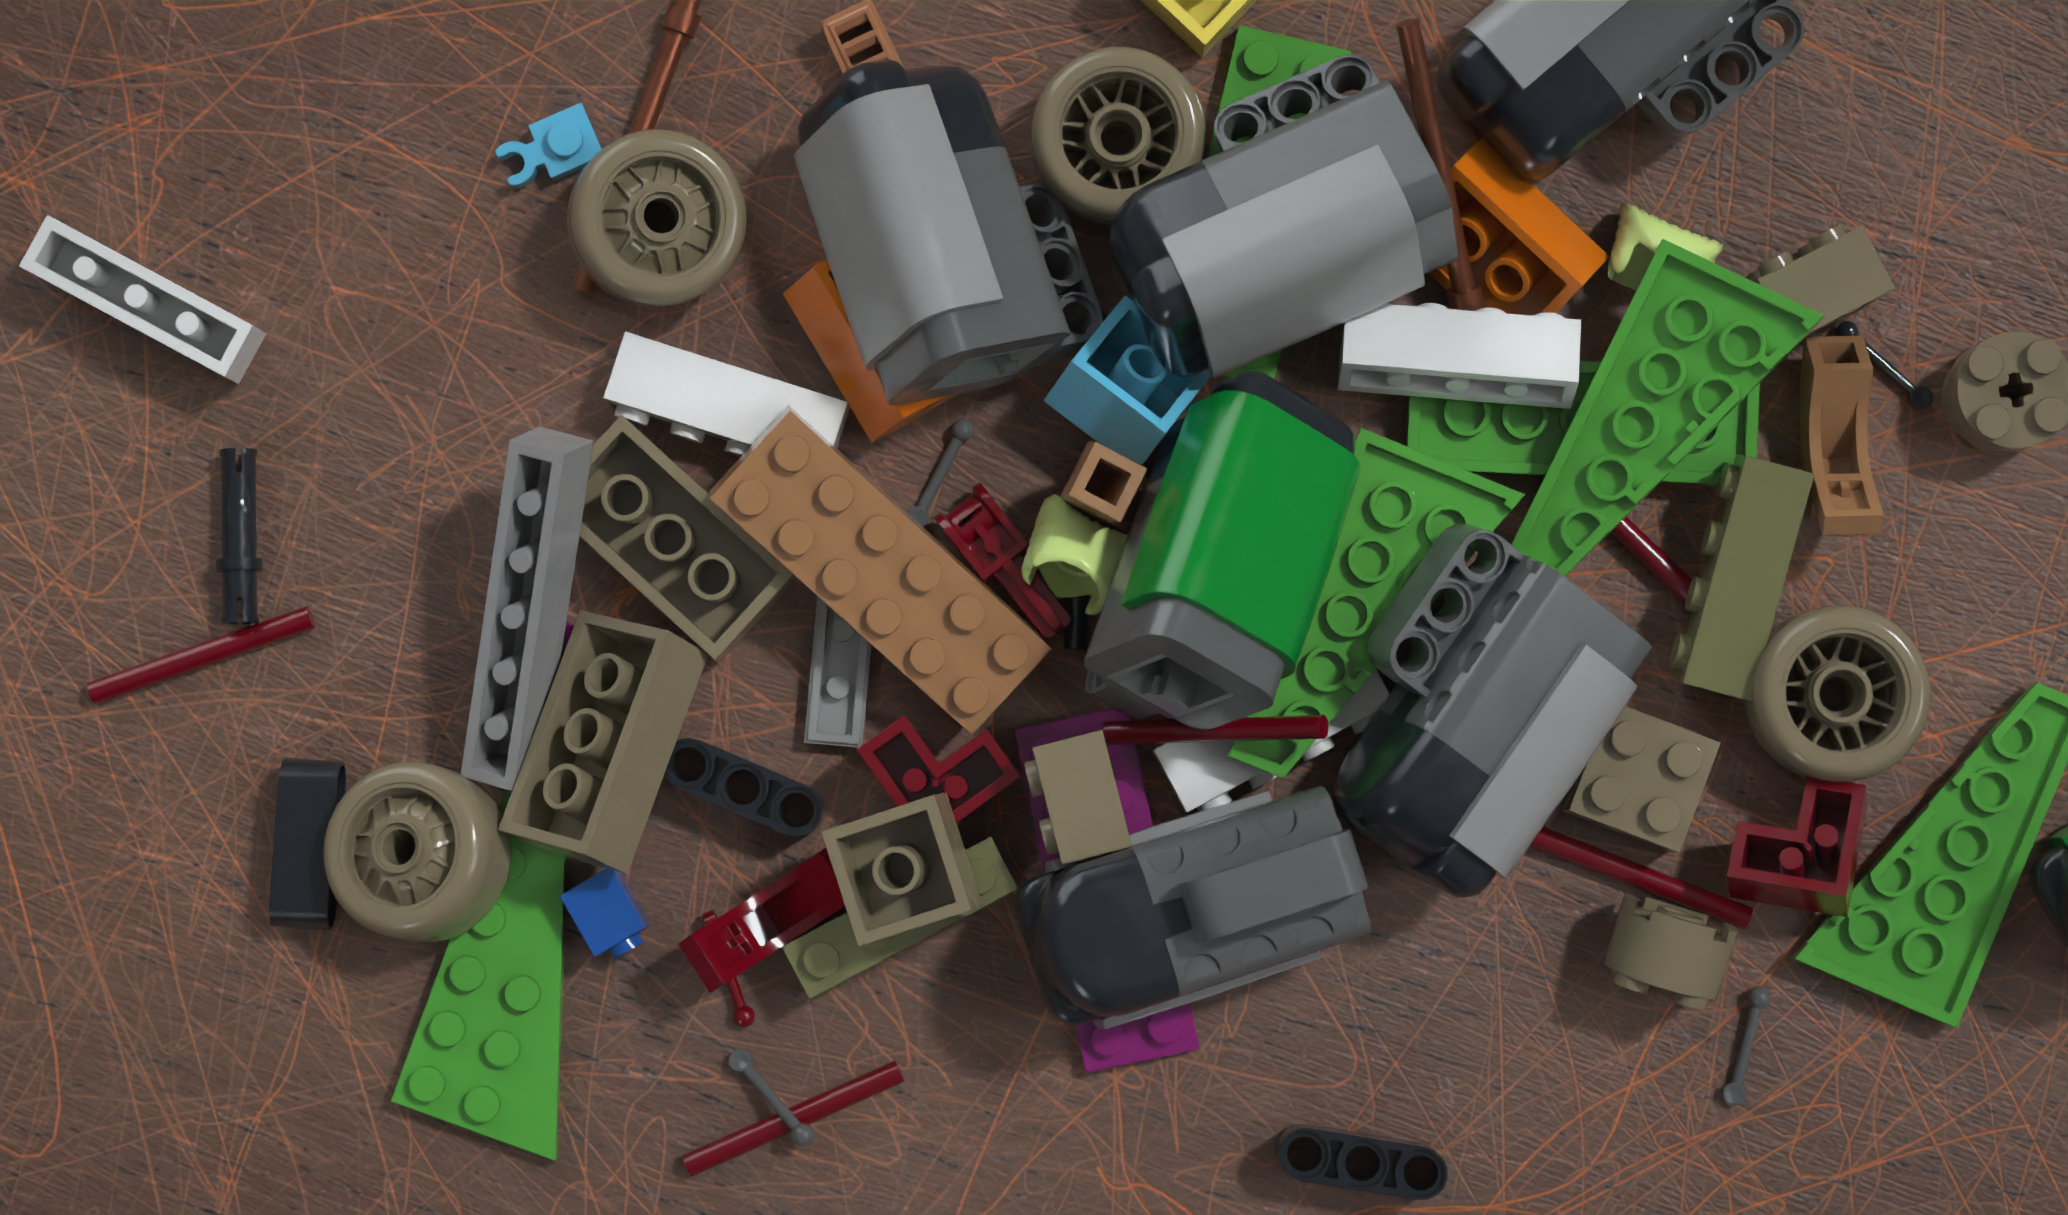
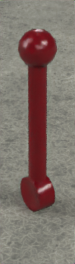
(743, 1014)

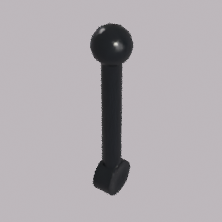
(1918, 397)

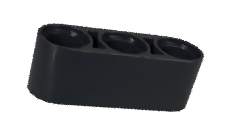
(773, 792)
(304, 807)
(1387, 1174)

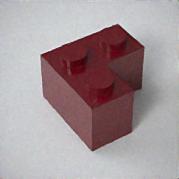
(913, 772)
(1807, 865)

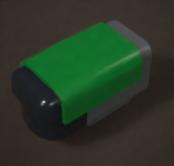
(1224, 557)

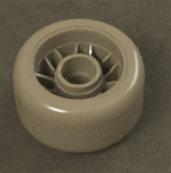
(1104, 93)
(610, 226)
(1882, 686)
(456, 862)

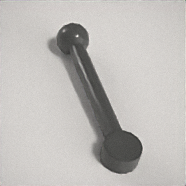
(961, 431)
(742, 1063)
(1733, 1091)

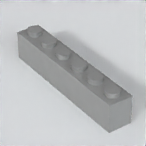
(526, 600)

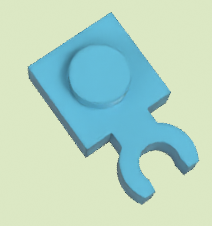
(561, 144)

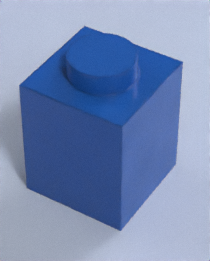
(606, 914)

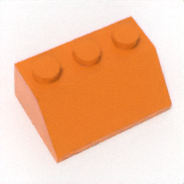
(1517, 239)
(824, 320)

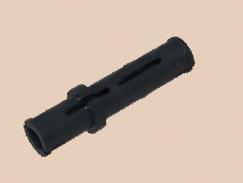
(239, 537)

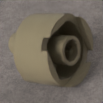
(1995, 423)
(1669, 950)

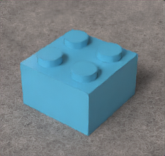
(1120, 388)

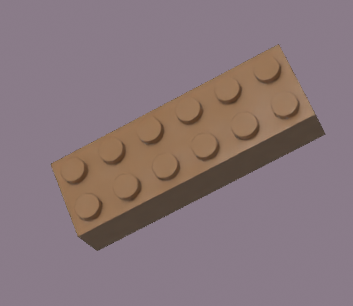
(879, 570)

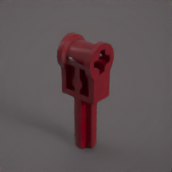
(997, 551)

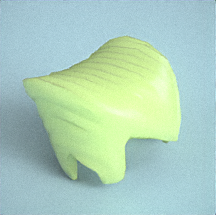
(1638, 240)
(1073, 553)

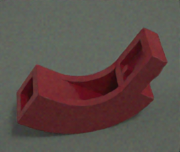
(764, 922)

